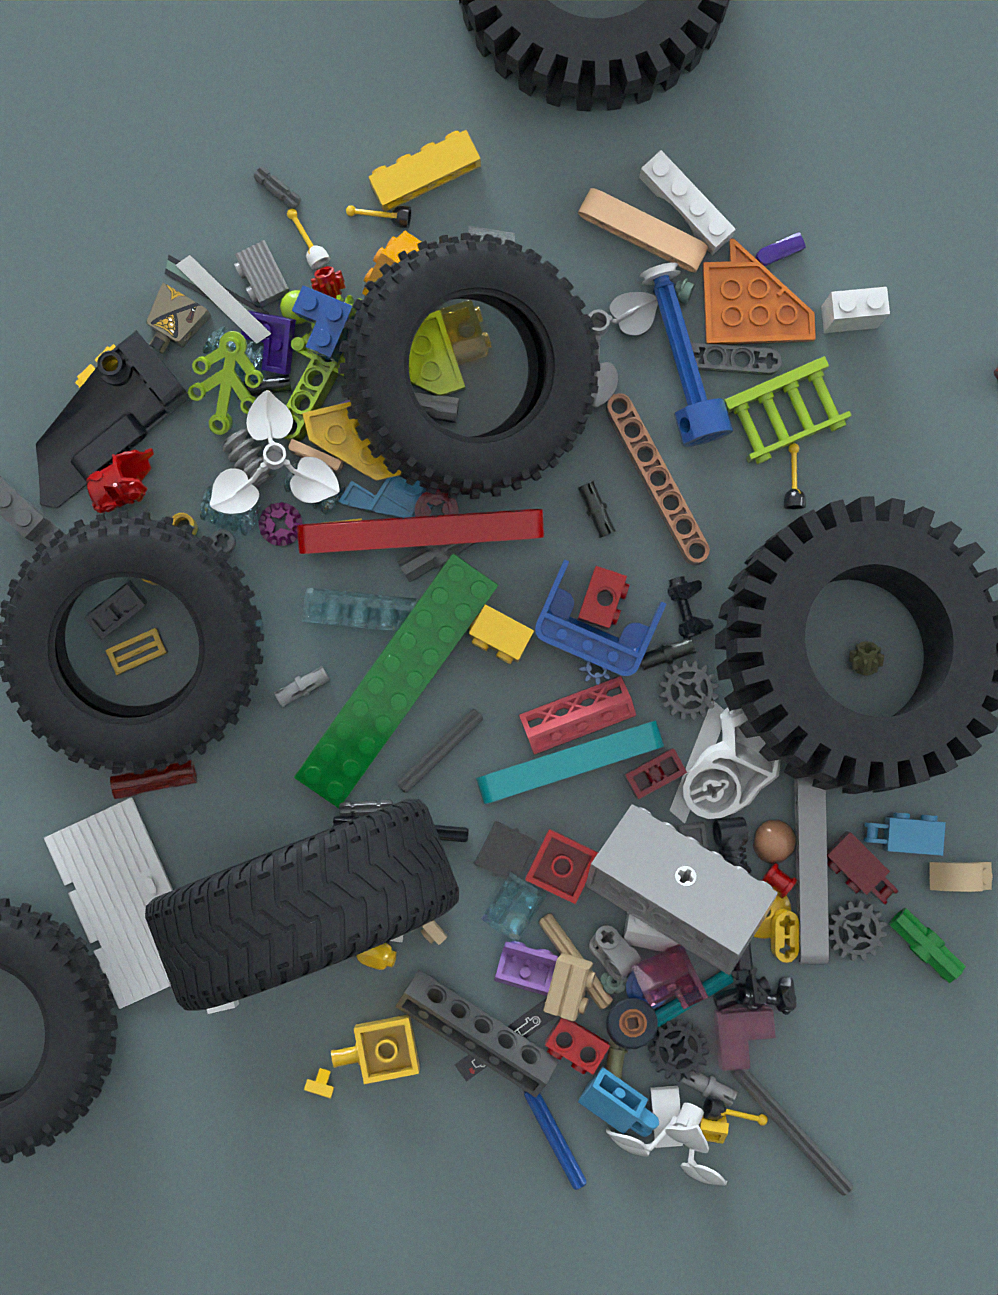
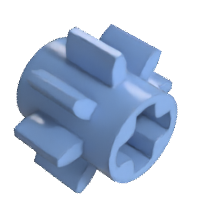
(596, 676)

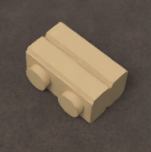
(568, 987)

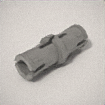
(302, 686)
(710, 1087)

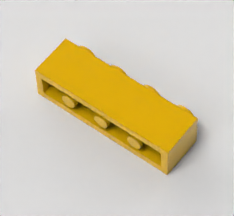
(424, 170)

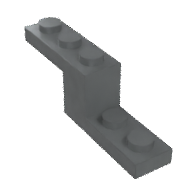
(25, 516)

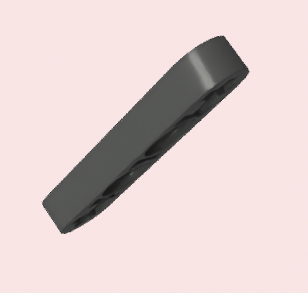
(728, 364)

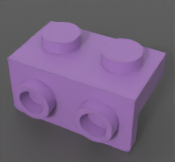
(526, 967)

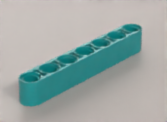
(570, 762)

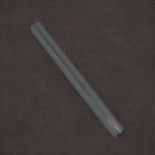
(793, 1131)

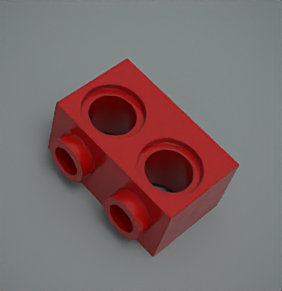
(580, 1038)

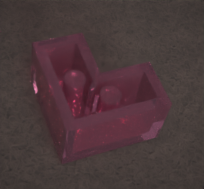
(670, 975)
(734, 1030)

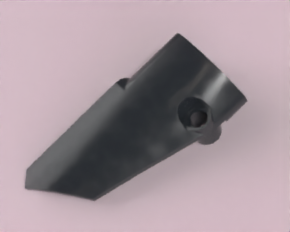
(105, 418)

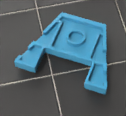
(393, 499)

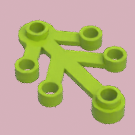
(227, 378)

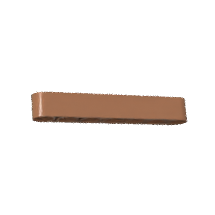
(657, 465)

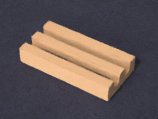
(306, 451)

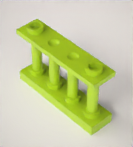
(789, 384)

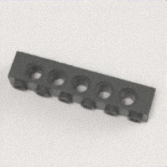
(477, 1033)

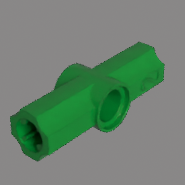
(927, 945)

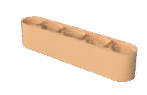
(643, 230)

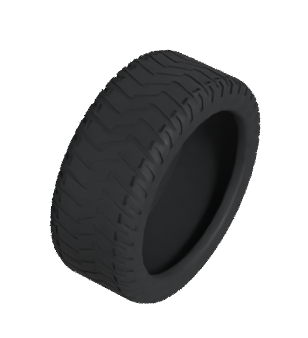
(302, 906)

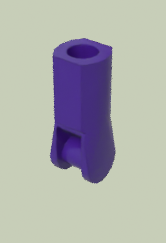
(781, 249)

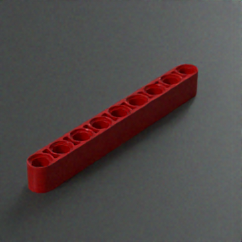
(420, 531)

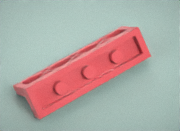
(579, 719)

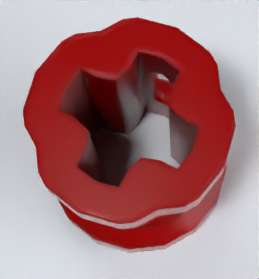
(779, 880)

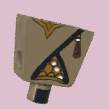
(174, 318)

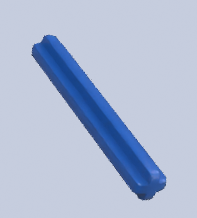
(556, 1140)

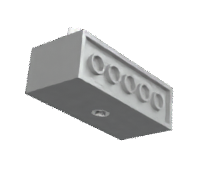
(680, 888)

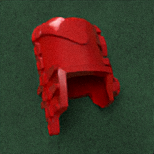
(120, 481)

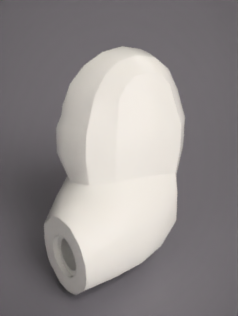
(728, 772)

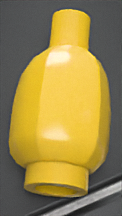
(378, 957)

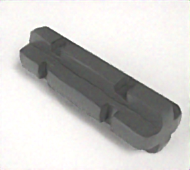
(277, 188)
(362, 808)

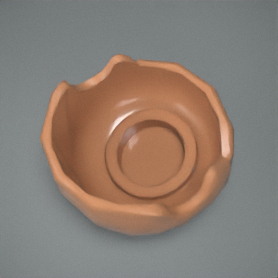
(774, 841)

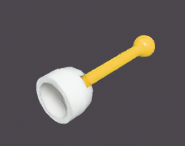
(316, 255)

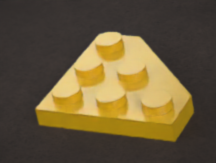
(337, 435)

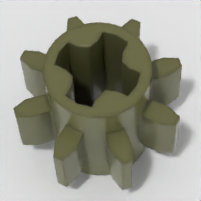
(866, 658)

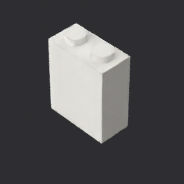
(855, 309)

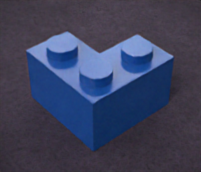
(329, 320)

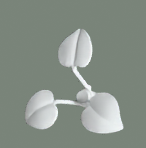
(312, 479)
(683, 1130)

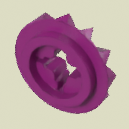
(267, 526)

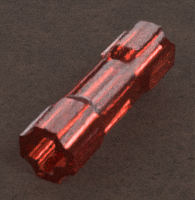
(133, 784)

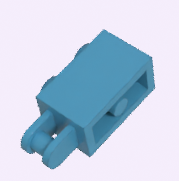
(909, 835)
(618, 1104)

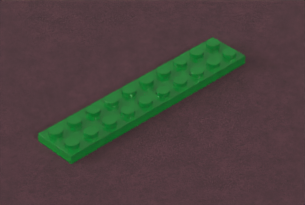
(396, 680)

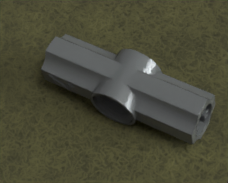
(429, 557)

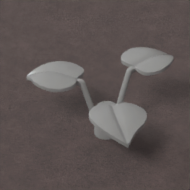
(635, 316)

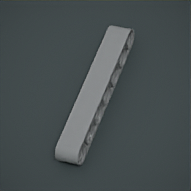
(811, 872)

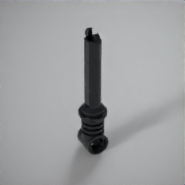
(730, 836)

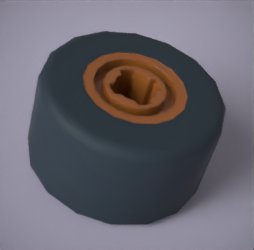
(623, 1027)

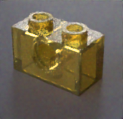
(464, 315)

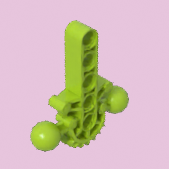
(316, 366)

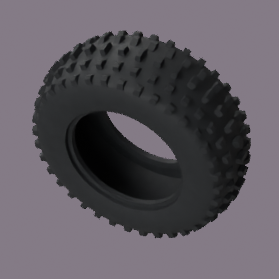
(556, 348)
(73, 714)
(75, 1026)

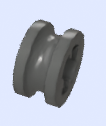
(231, 542)

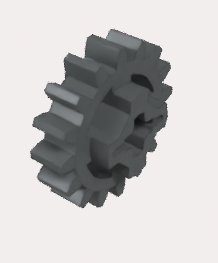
(681, 700)
(862, 919)

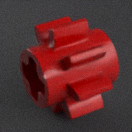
(328, 281)

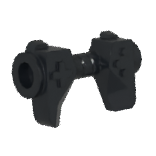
(681, 591)
(754, 995)

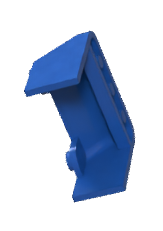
(613, 653)

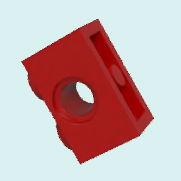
(603, 581)

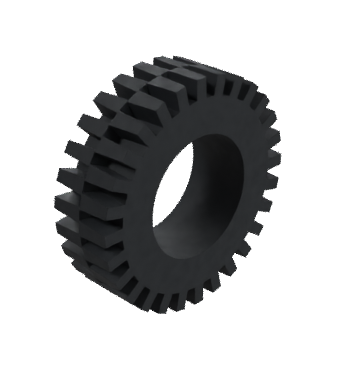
(594, 55)
(772, 665)

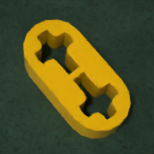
(789, 935)

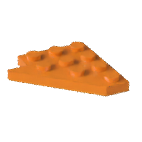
(750, 304)

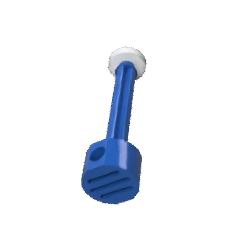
(702, 418)

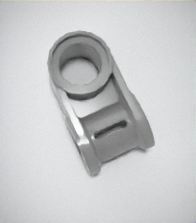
(615, 954)

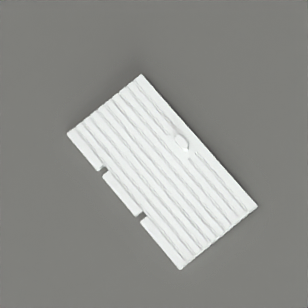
(114, 880)

